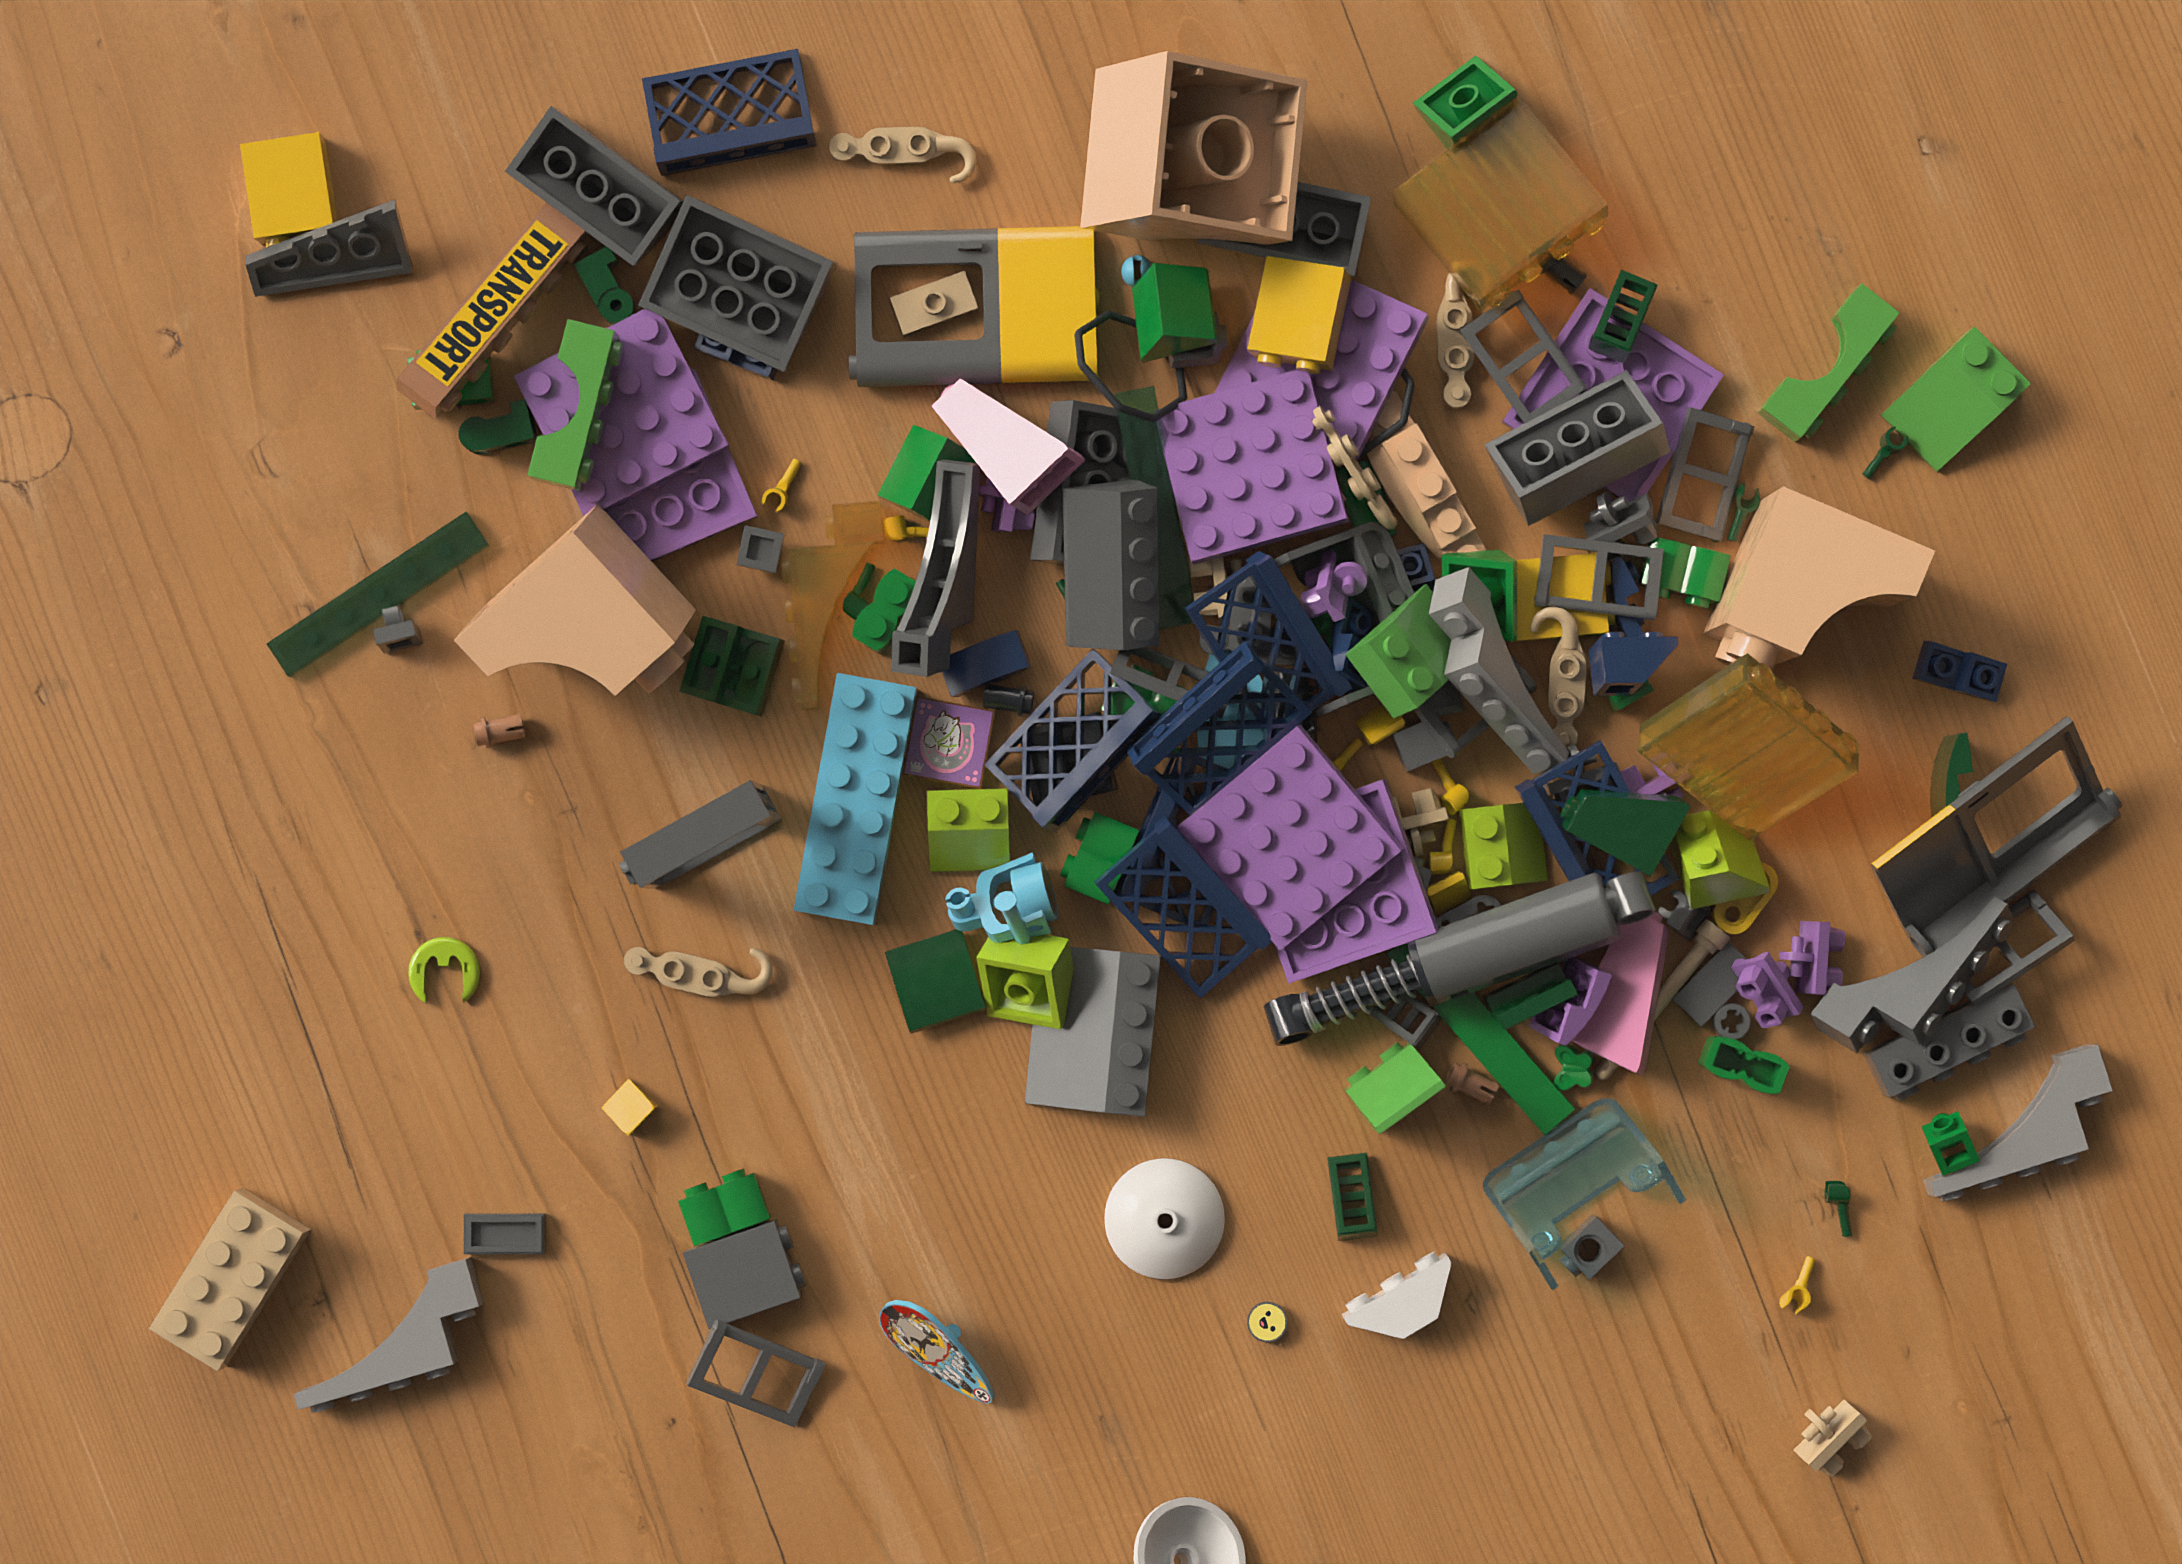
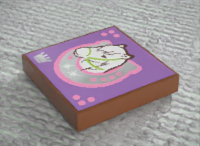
(948, 742)

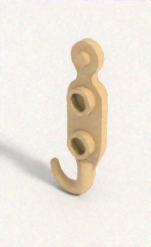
(903, 146)
(1453, 351)
(1362, 482)
(1566, 675)
(697, 973)

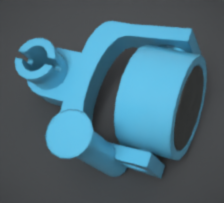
(1024, 909)

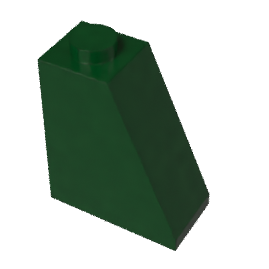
(1626, 824)

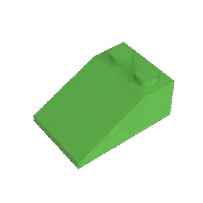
(1955, 398)
(1404, 655)
(1392, 1086)

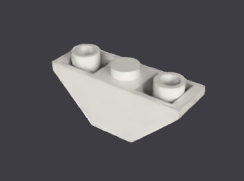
(1405, 1301)

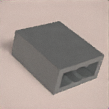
(744, 1272)

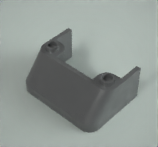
(1385, 587)

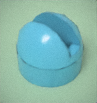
(1128, 271)

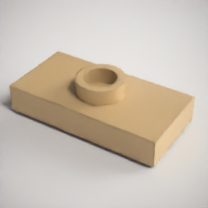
(934, 303)

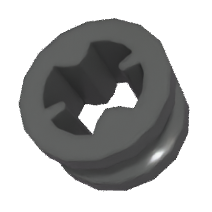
(1741, 1028)

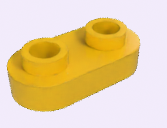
(1747, 908)

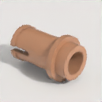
(497, 730)
(1469, 1083)

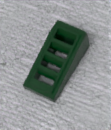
(1614, 340)
(1354, 1231)

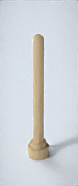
(1708, 941)

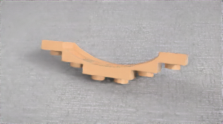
(1420, 486)

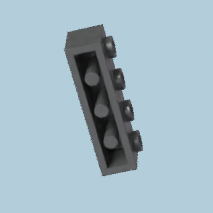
(1962, 1036)

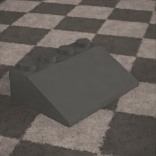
(737, 283)
(1095, 435)
(1106, 1038)

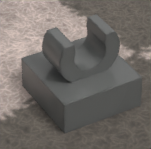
(760, 549)
(397, 633)
(1683, 919)

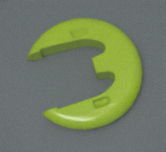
(443, 949)

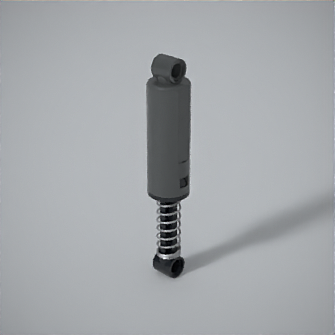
(1477, 952)

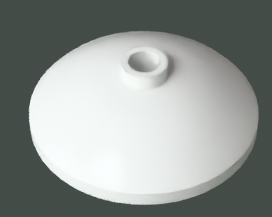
(1157, 1189)
(1192, 1531)

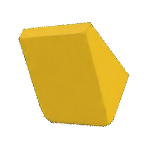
(1378, 725)
(1448, 892)
(629, 1107)

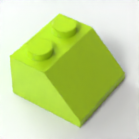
(968, 829)
(1501, 846)
(1716, 861)
(1027, 980)

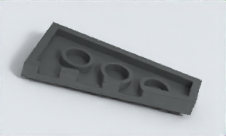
(339, 253)

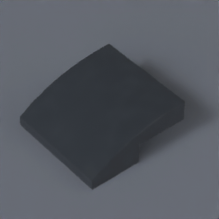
(1065, 760)

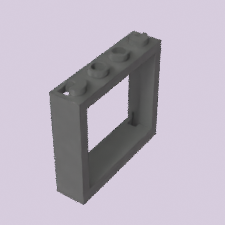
(699, 836)

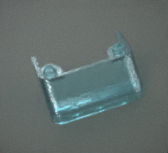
(1570, 1170)

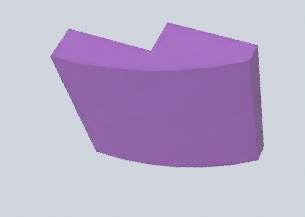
(1570, 1016)

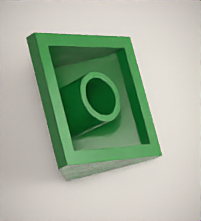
(1464, 101)
(1173, 310)
(913, 473)
(1499, 575)

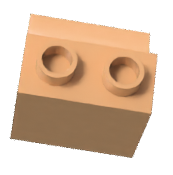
(1193, 151)
(1800, 569)
(586, 607)

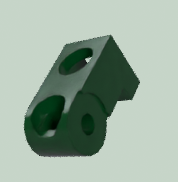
(602, 286)
(500, 432)

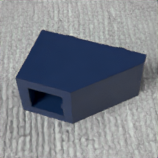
(1624, 663)

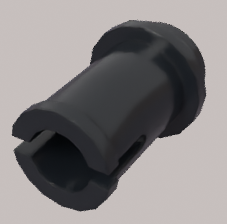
(1564, 273)
(1008, 699)

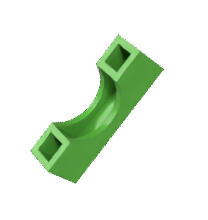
(1859, 325)
(564, 455)

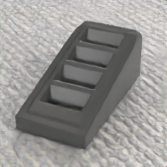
(1424, 1030)

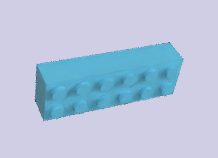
(855, 799)

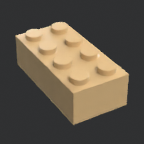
(229, 1279)

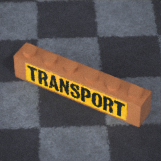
(491, 311)

